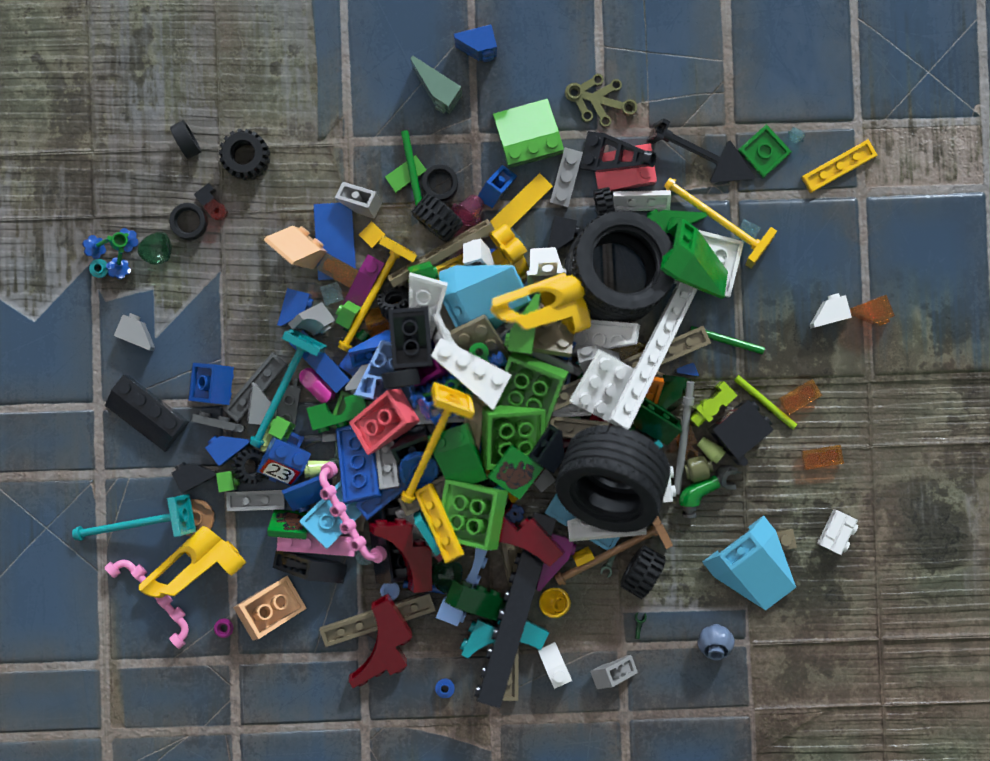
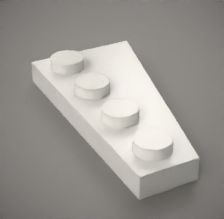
(426, 292)
(607, 334)
(476, 374)
(582, 531)

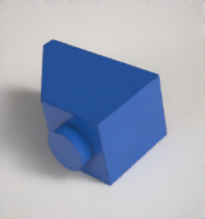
(497, 186)
(293, 304)
(225, 447)

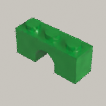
(322, 418)

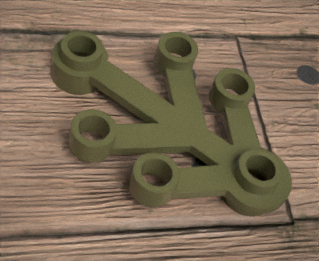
(597, 99)

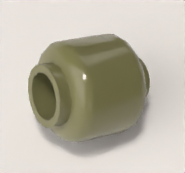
(698, 469)

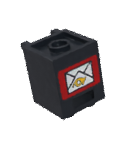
(741, 430)

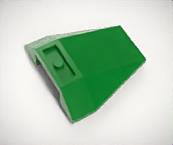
(694, 260)

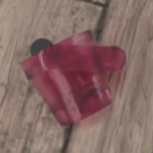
(469, 210)

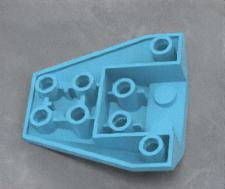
(474, 287)
(754, 565)

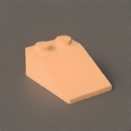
(297, 246)
(269, 608)

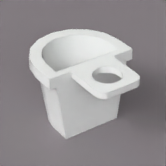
(543, 265)

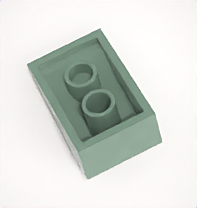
(440, 89)

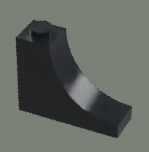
(310, 567)

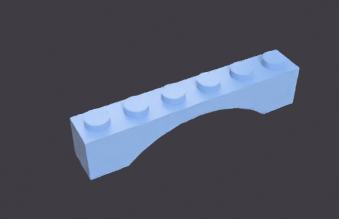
(452, 615)

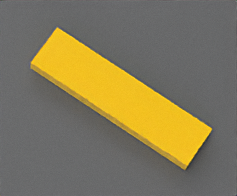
(839, 166)
(522, 203)
(439, 523)

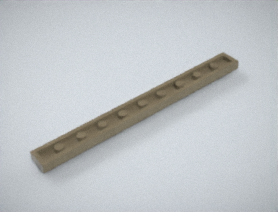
(679, 347)

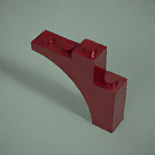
(386, 652)

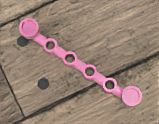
(329, 492)
(176, 614)

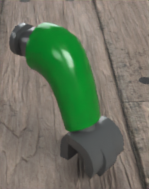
(695, 492)

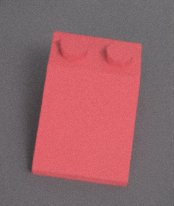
(626, 178)
(384, 420)

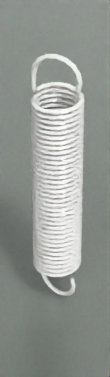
(441, 326)

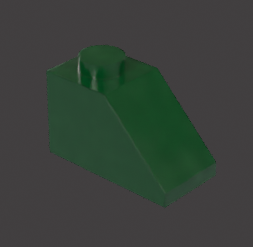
(672, 392)

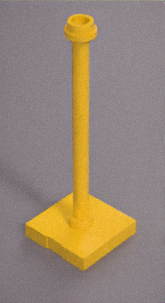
(757, 246)
(396, 251)
(450, 401)

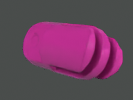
(316, 385)

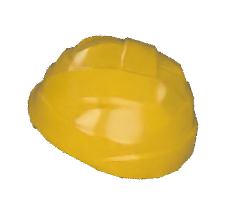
(554, 602)

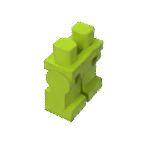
(710, 407)

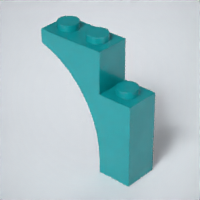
(482, 633)

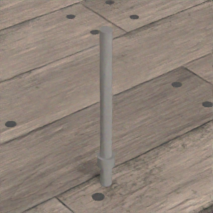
(688, 402)

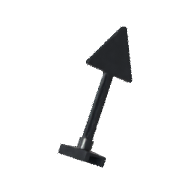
(729, 165)

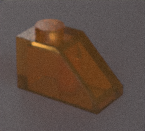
(874, 311)

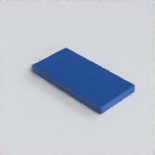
(336, 231)
(357, 468)

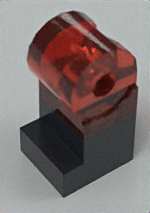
(209, 202)

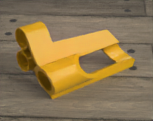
(509, 250)
(560, 296)
(205, 550)

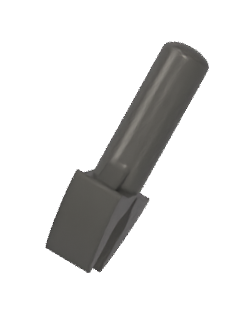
(320, 438)

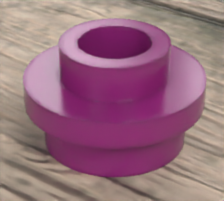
(218, 631)

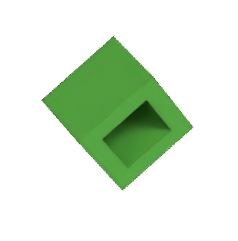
(347, 314)
(281, 428)
(226, 481)

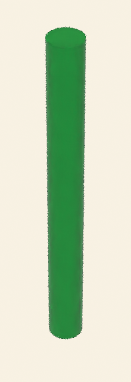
(411, 166)
(734, 342)

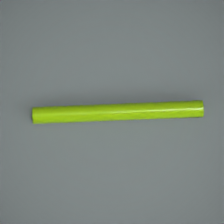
(765, 402)

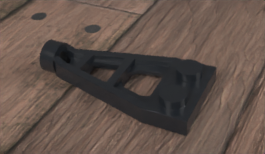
(594, 150)

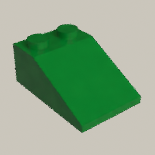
(459, 455)

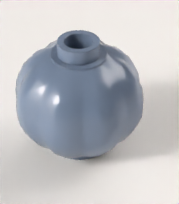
(716, 642)

